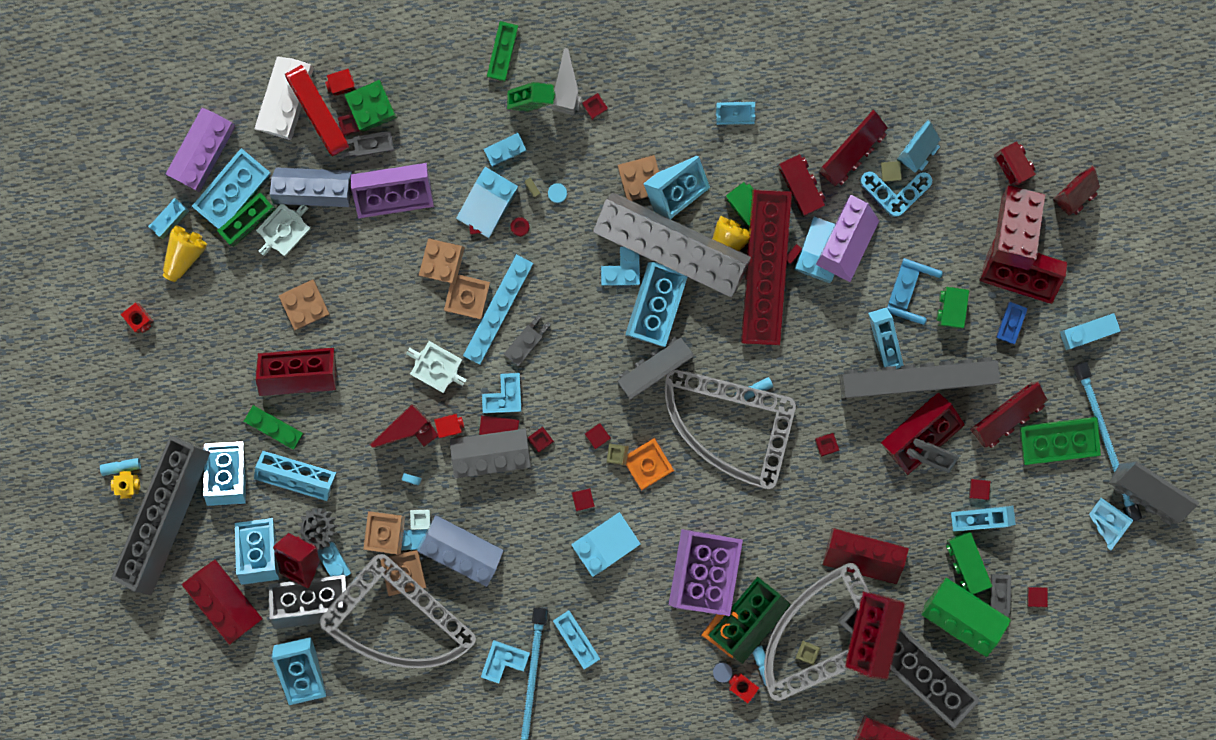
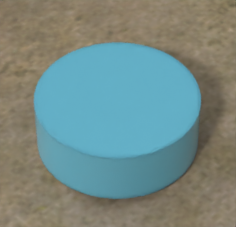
(557, 193)
(411, 479)

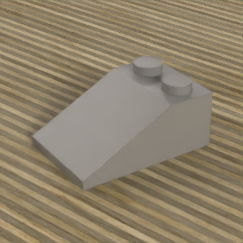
(566, 90)

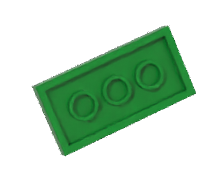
(1060, 440)

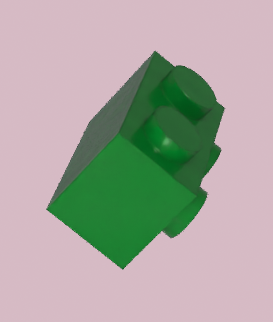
(952, 307)

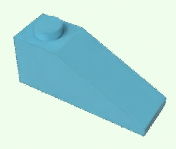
(1089, 331)
(886, 337)
(983, 518)

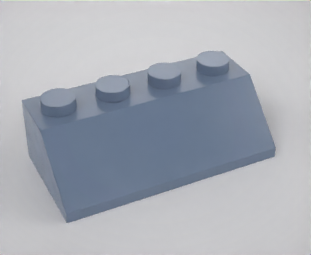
(311, 187)
(460, 550)

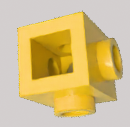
(132, 485)

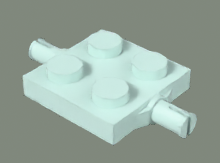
(283, 229)
(436, 366)

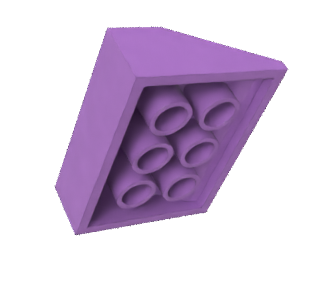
(705, 572)

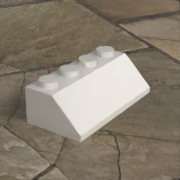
(280, 104)

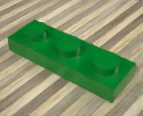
(502, 51)
(273, 427)

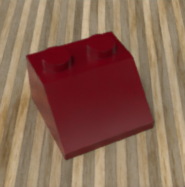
(1015, 164)
(296, 559)

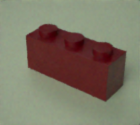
(802, 185)

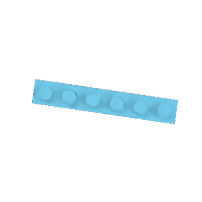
(498, 309)

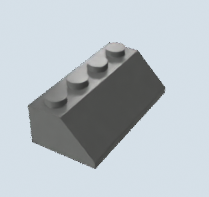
(655, 368)
(490, 453)
(1152, 492)
(297, 606)

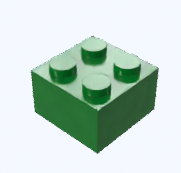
(370, 106)

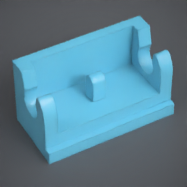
(735, 113)
(168, 218)

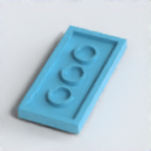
(231, 189)

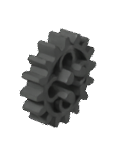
(321, 518)

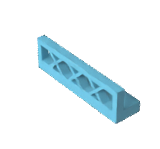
(292, 479)

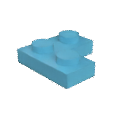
(624, 274)
(508, 400)
(502, 655)

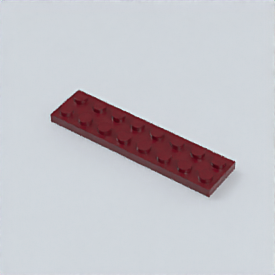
(766, 267)

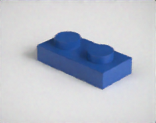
(1011, 323)

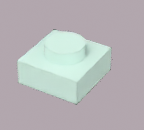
(420, 519)

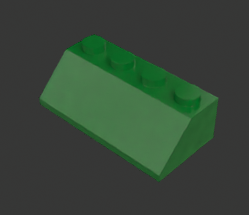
(965, 617)

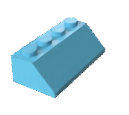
(656, 304)

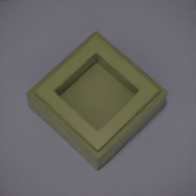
(891, 171)
(532, 188)
(617, 454)
(807, 652)

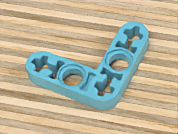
(892, 198)

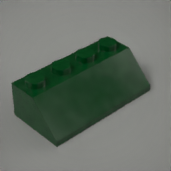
(757, 613)

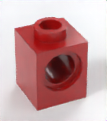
(340, 82)
(130, 314)
(449, 425)
(746, 695)

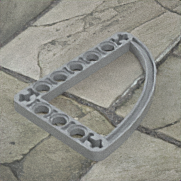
(739, 398)
(414, 598)
(819, 667)

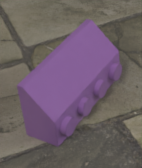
(200, 149)
(392, 190)
(848, 239)

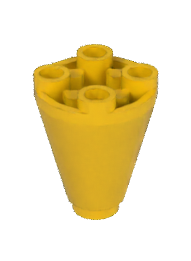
(730, 234)
(182, 252)

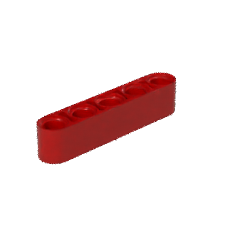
(316, 110)

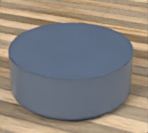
(722, 672)

